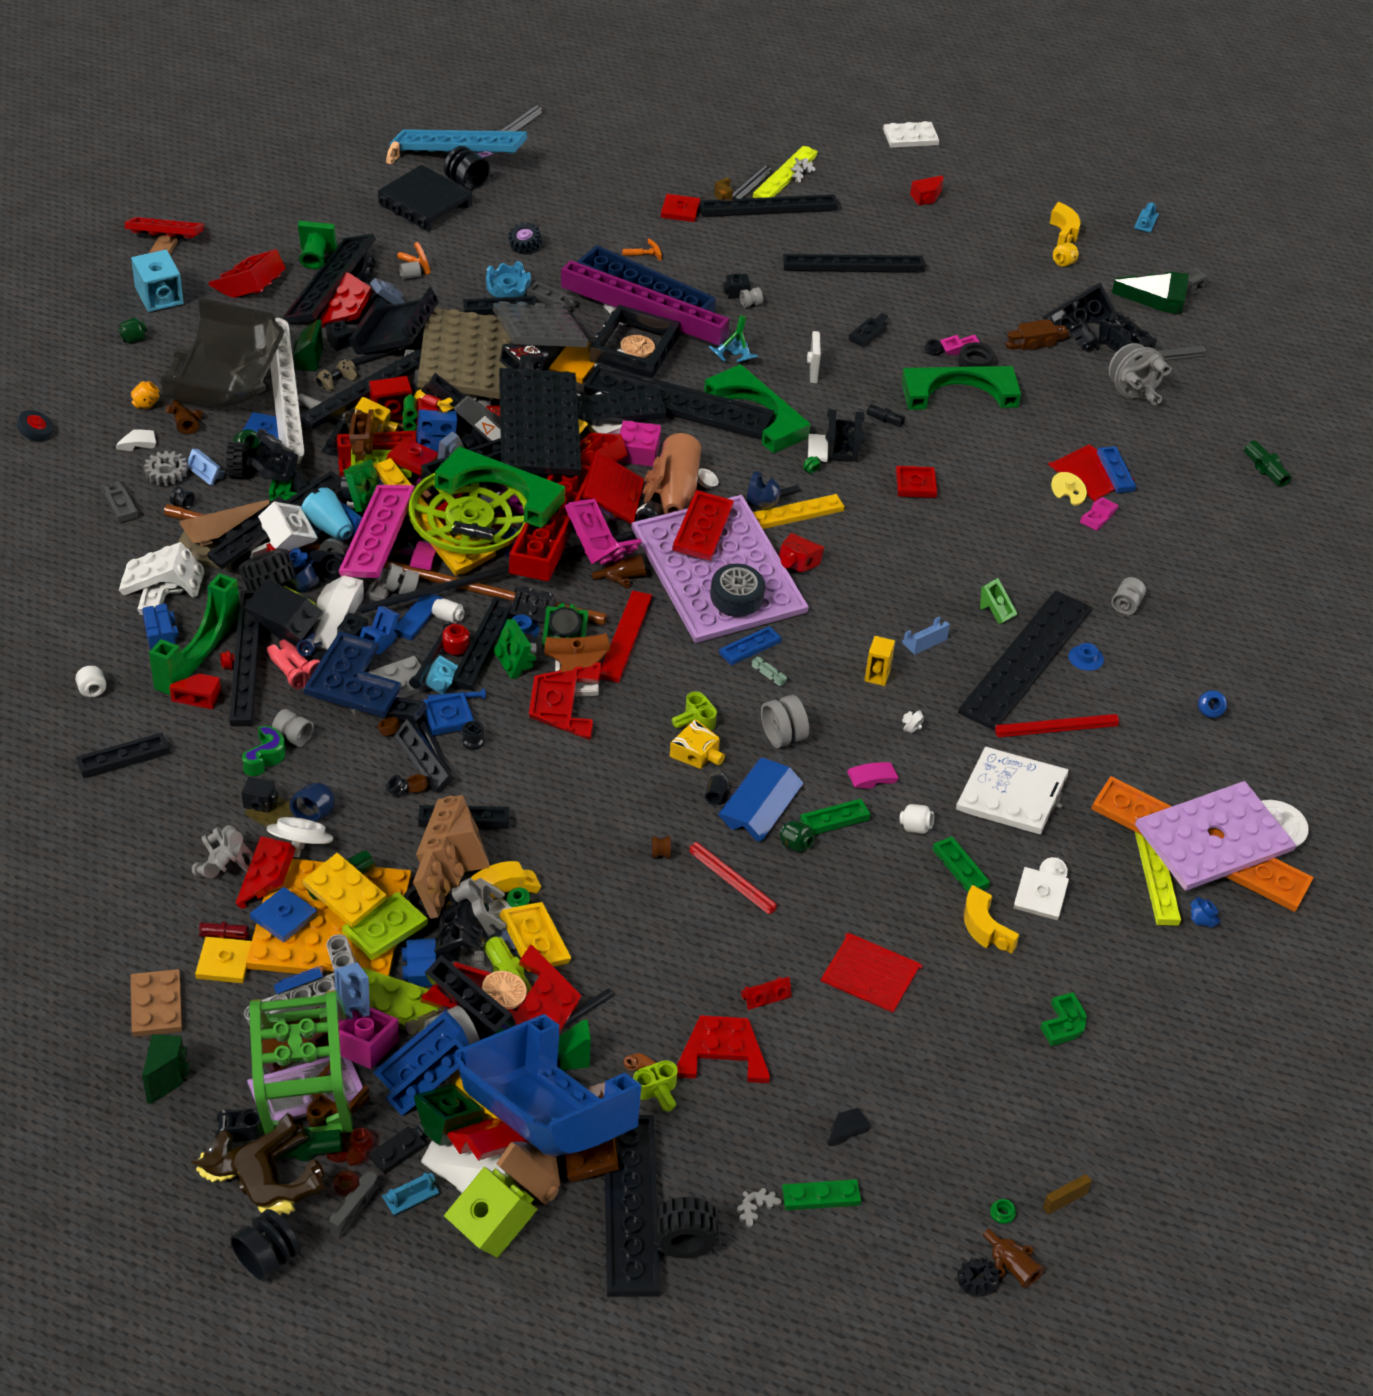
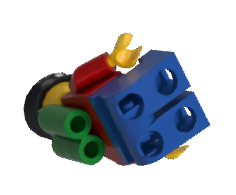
(422, 414)

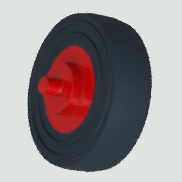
(34, 425)

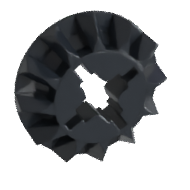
(978, 1287)

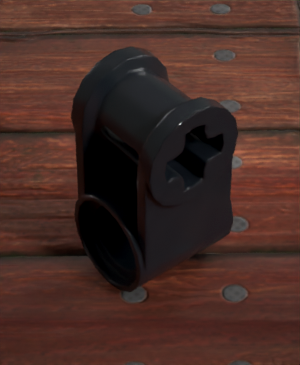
(240, 1124)

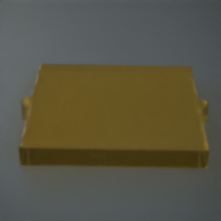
(277, 811)

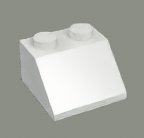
(287, 526)

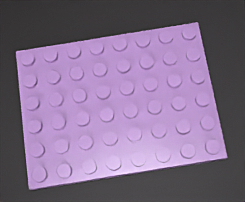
(689, 577)

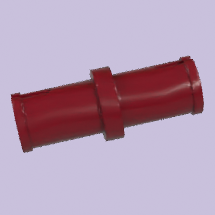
(223, 930)

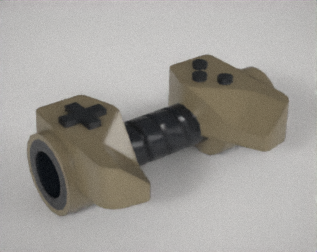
(344, 368)

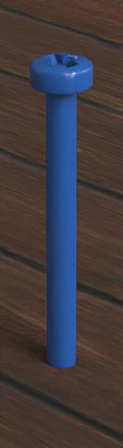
(468, 694)

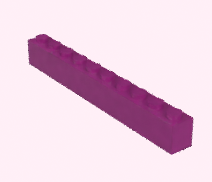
(616, 292)

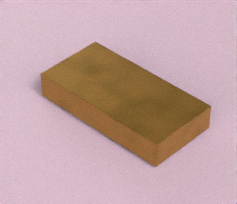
(1067, 1194)

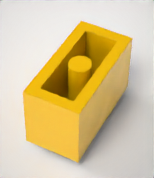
(879, 660)

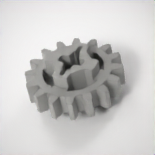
(166, 468)

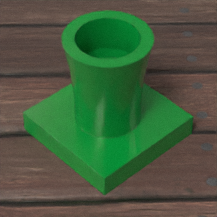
(315, 241)

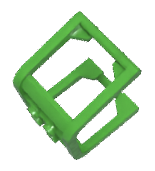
(271, 1026)

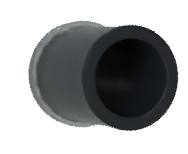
(716, 787)

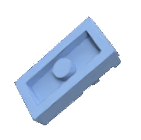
(204, 467)

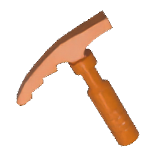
(639, 252)
(422, 258)

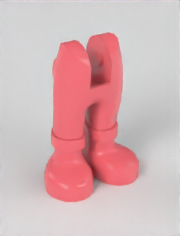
(288, 654)

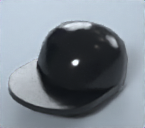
(326, 564)

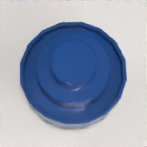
(1204, 913)

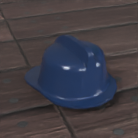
(303, 579)

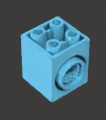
(157, 280)

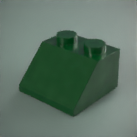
(308, 348)
(164, 1066)
(446, 1111)

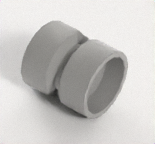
(407, 582)
(1128, 596)
(293, 727)

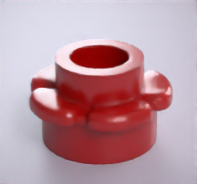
(227, 660)

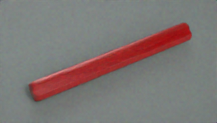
(733, 878)

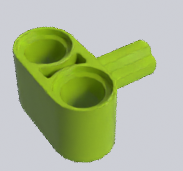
(697, 708)
(656, 1085)

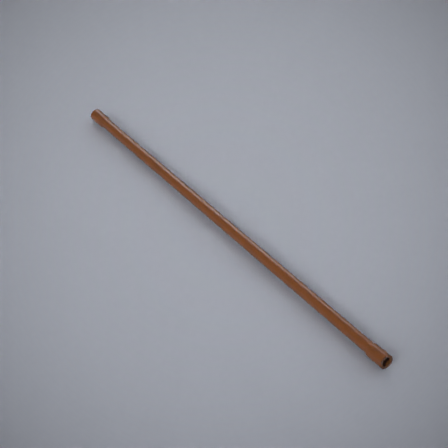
(593, 616)

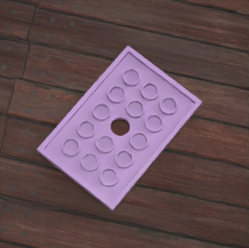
(1194, 856)

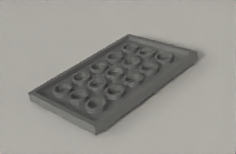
(539, 324)

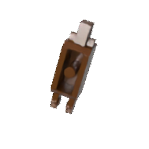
(1036, 335)
(362, 433)

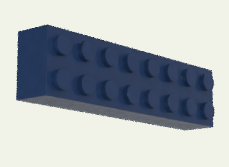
(628, 270)

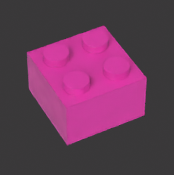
(640, 442)
(368, 1037)

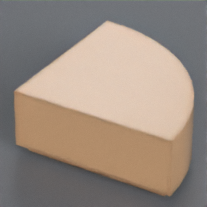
(393, 153)

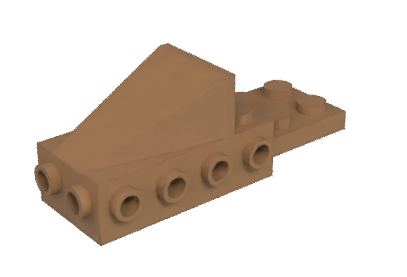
(447, 851)

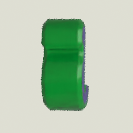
(266, 754)

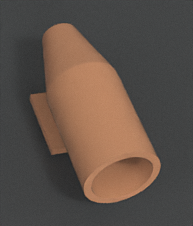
(675, 472)

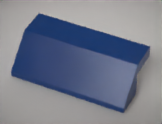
(761, 798)
(422, 1061)

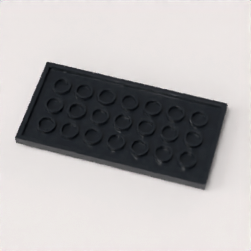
(539, 421)

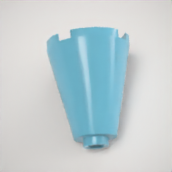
(327, 514)

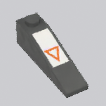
(479, 417)

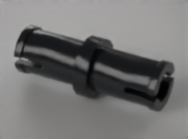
(886, 415)
(473, 530)

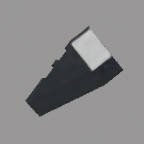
(1088, 305)

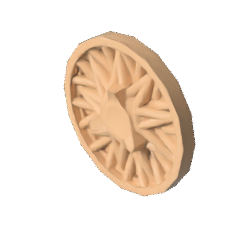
(638, 346)
(505, 988)

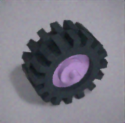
(525, 238)

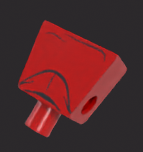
(800, 553)

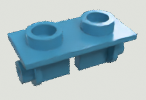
(1147, 218)
(411, 1193)

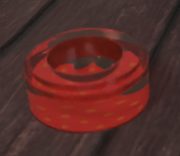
(345, 1182)

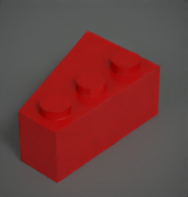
(607, 444)

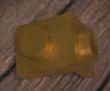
(723, 189)

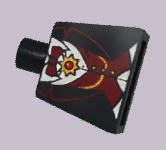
(522, 356)

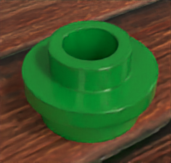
(811, 464)
(524, 900)
(1003, 1205)

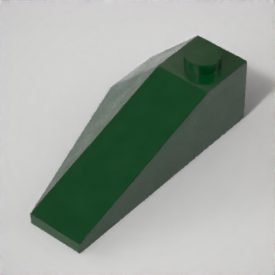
(1160, 292)

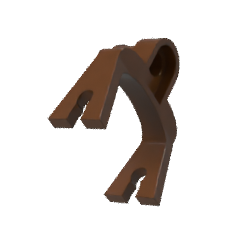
(323, 1107)

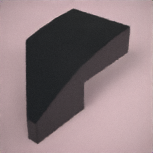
(848, 1124)

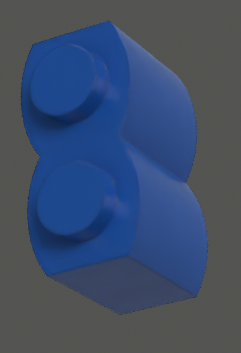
(419, 957)

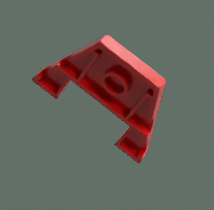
(554, 699)
(548, 995)
(726, 1040)

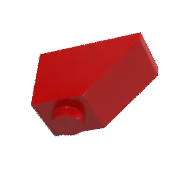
(926, 190)
(197, 691)

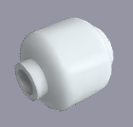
(90, 681)
(917, 818)

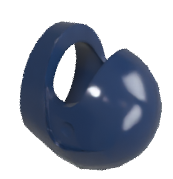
(763, 495)
(314, 794)

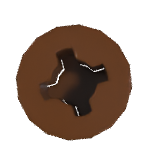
(661, 847)

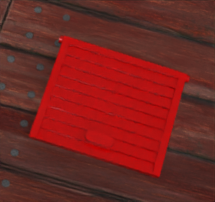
(1089, 468)
(613, 487)
(870, 972)

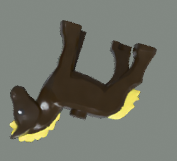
(258, 1168)

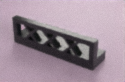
(445, 390)

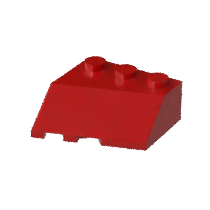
(250, 274)

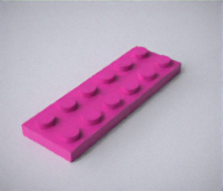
(377, 531)

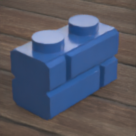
(158, 624)

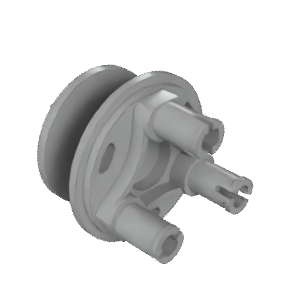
(1138, 372)

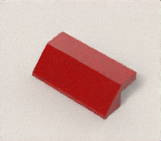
(382, 441)
(484, 1138)

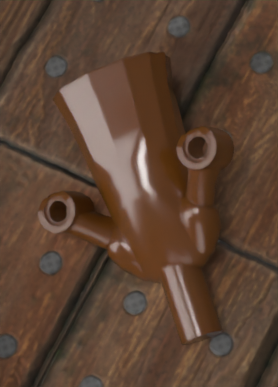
(184, 417)
(622, 569)
(1015, 1258)

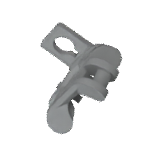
(230, 848)

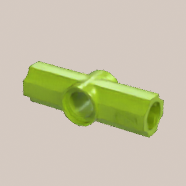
(503, 959)

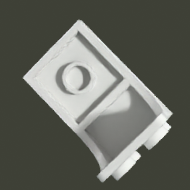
(169, 564)

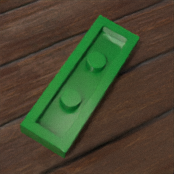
(836, 816)
(960, 864)
(821, 1194)

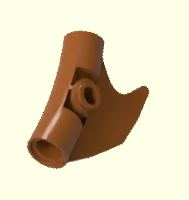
(577, 651)

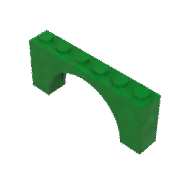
(995, 380)
(741, 384)
(468, 467)
(221, 614)

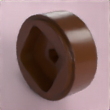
(388, 726)
(416, 783)

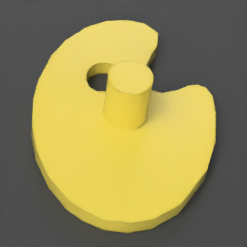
(1066, 484)

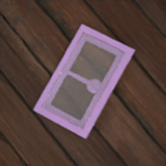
(297, 1105)

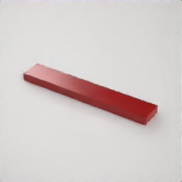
(625, 636)

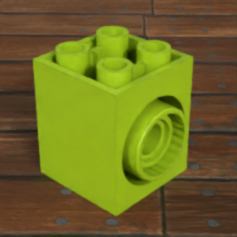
(491, 1211)

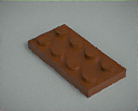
(596, 1159)

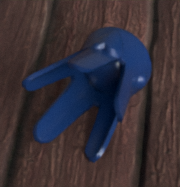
(307, 647)

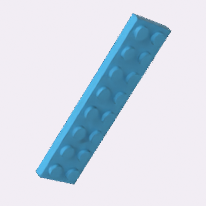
(449, 139)

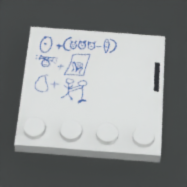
(1012, 790)

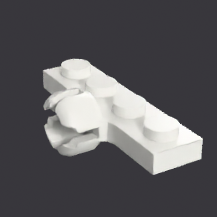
(155, 594)

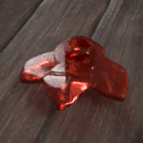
(353, 1150)

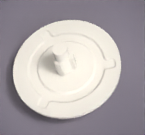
(1290, 819)
(300, 832)

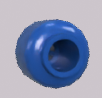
(1219, 705)

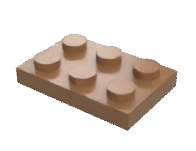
(156, 1003)

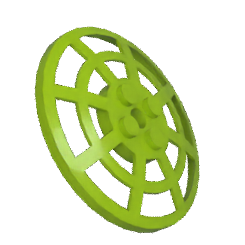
(458, 509)

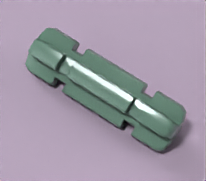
(769, 671)

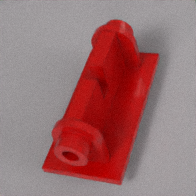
(767, 992)

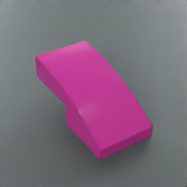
(953, 344)
(1099, 513)
(423, 556)
(869, 774)

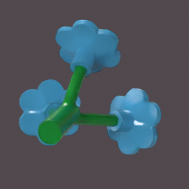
(736, 345)

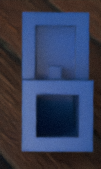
(382, 629)

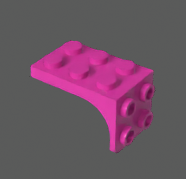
(595, 534)

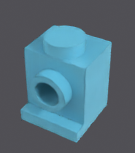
(440, 674)

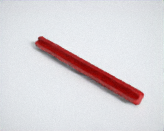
(1056, 725)

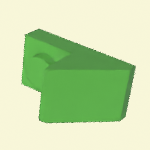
(998, 601)

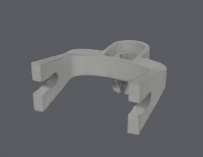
(475, 892)

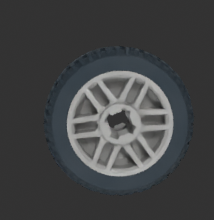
(737, 589)

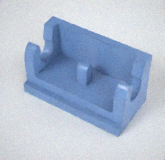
(926, 638)
(353, 989)

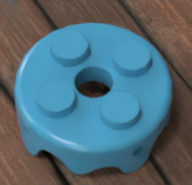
(507, 280)

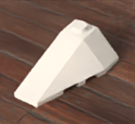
(456, 1167)

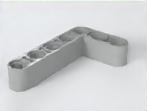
(340, 955)

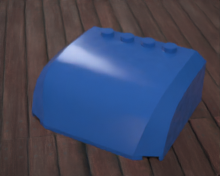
(522, 1086)

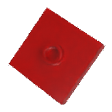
(680, 207)
(411, 455)
(916, 481)

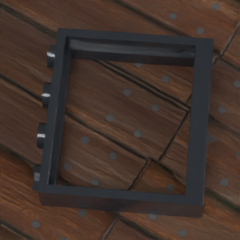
(631, 363)

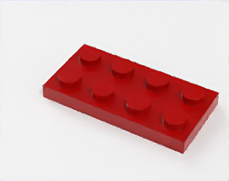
(170, 227)
(703, 525)

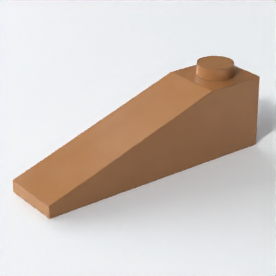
(214, 525)
(531, 1170)

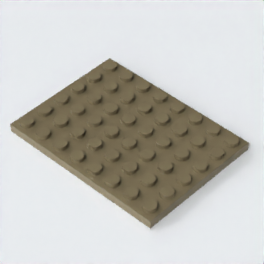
(463, 351)

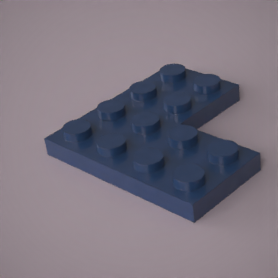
(343, 677)

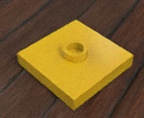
(223, 960)

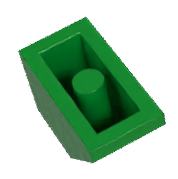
(575, 1047)

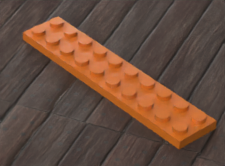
(1270, 878)

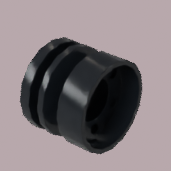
(466, 168)
(265, 1244)

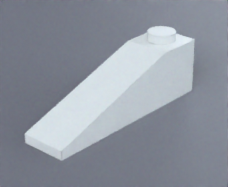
(336, 602)

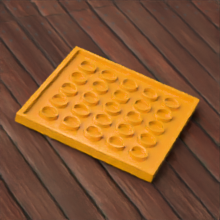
(309, 945)

